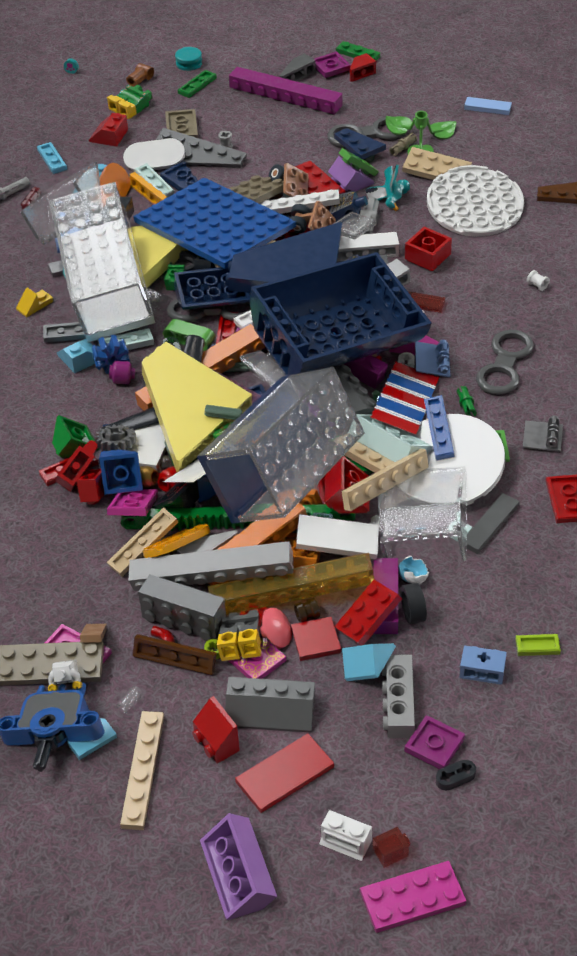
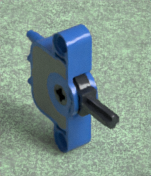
(50, 721)

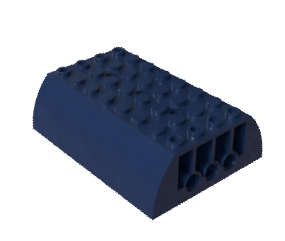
(303, 310)

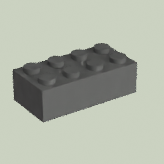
(181, 607)

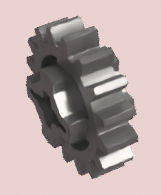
(115, 438)

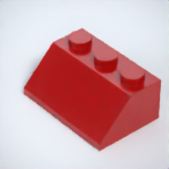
(339, 478)

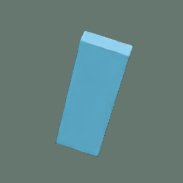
(52, 158)

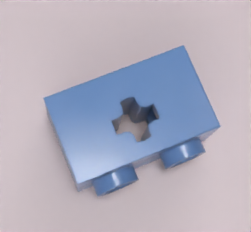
(482, 664)

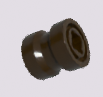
(307, 610)

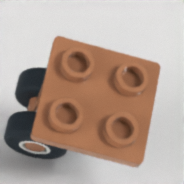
(294, 179)
(317, 219)

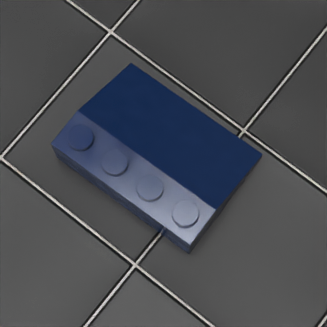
(205, 289)

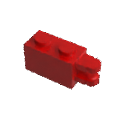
(76, 465)

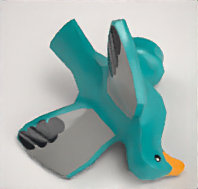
(391, 189)

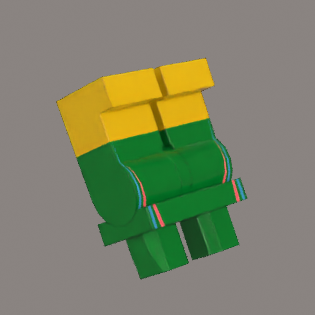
(130, 101)

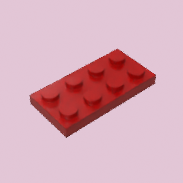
(318, 180)

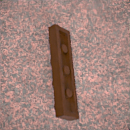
(174, 654)

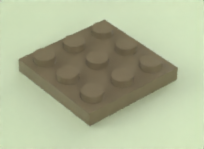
(259, 188)

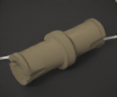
(403, 144)

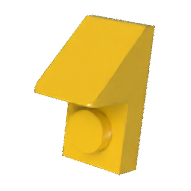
(33, 302)

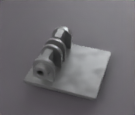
(543, 435)

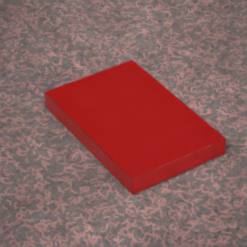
(563, 497)

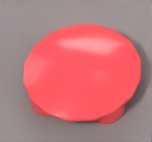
(276, 628)

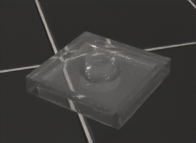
(355, 225)

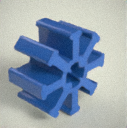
(109, 352)

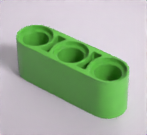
(181, 329)

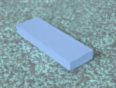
(487, 105)

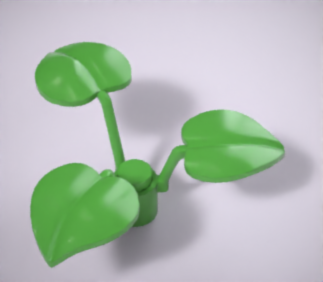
(399, 126)

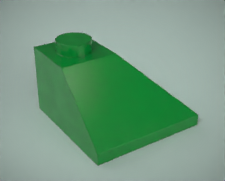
(69, 436)

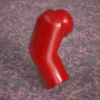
(162, 634)

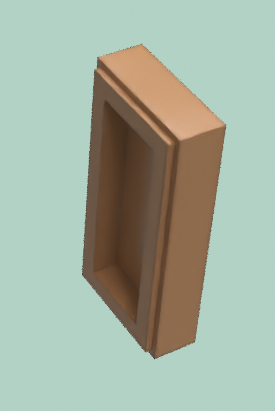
(93, 633)

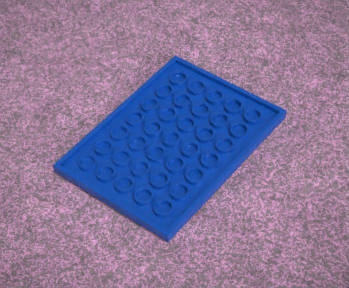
(214, 221)

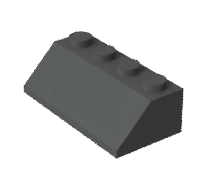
(271, 704)

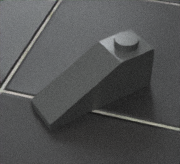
(299, 68)

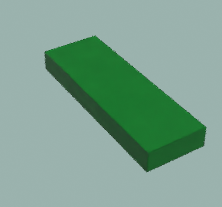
(197, 83)

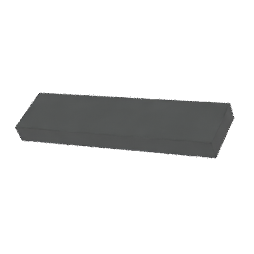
(491, 522)

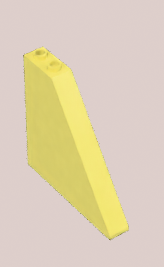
(154, 253)
(179, 394)

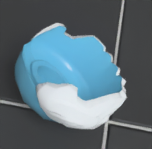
(413, 570)

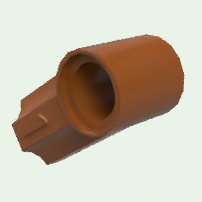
(141, 72)

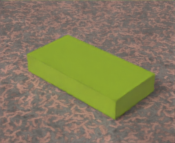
(537, 645)

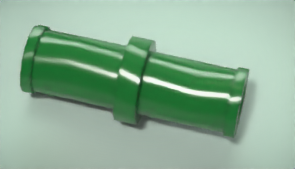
(466, 401)

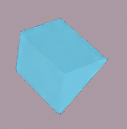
(365, 660)

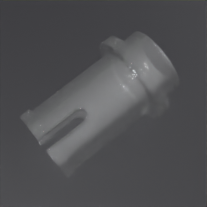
(132, 696)

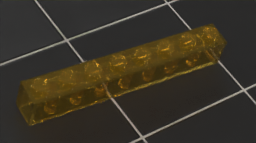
(301, 584)

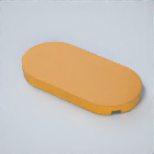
(175, 541)

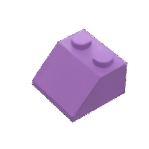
(349, 176)

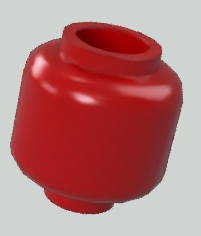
(165, 474)

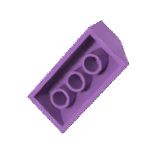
(237, 867)

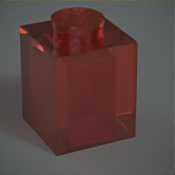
(391, 846)

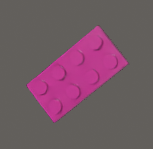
(412, 896)

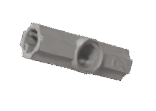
(371, 211)

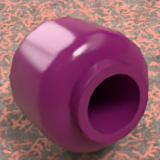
(121, 372)

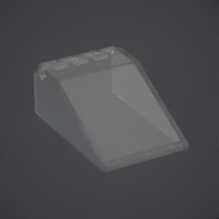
(38, 212)
(426, 506)

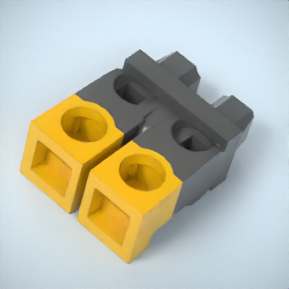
(240, 636)

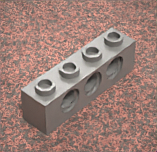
(399, 698)

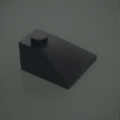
(179, 496)

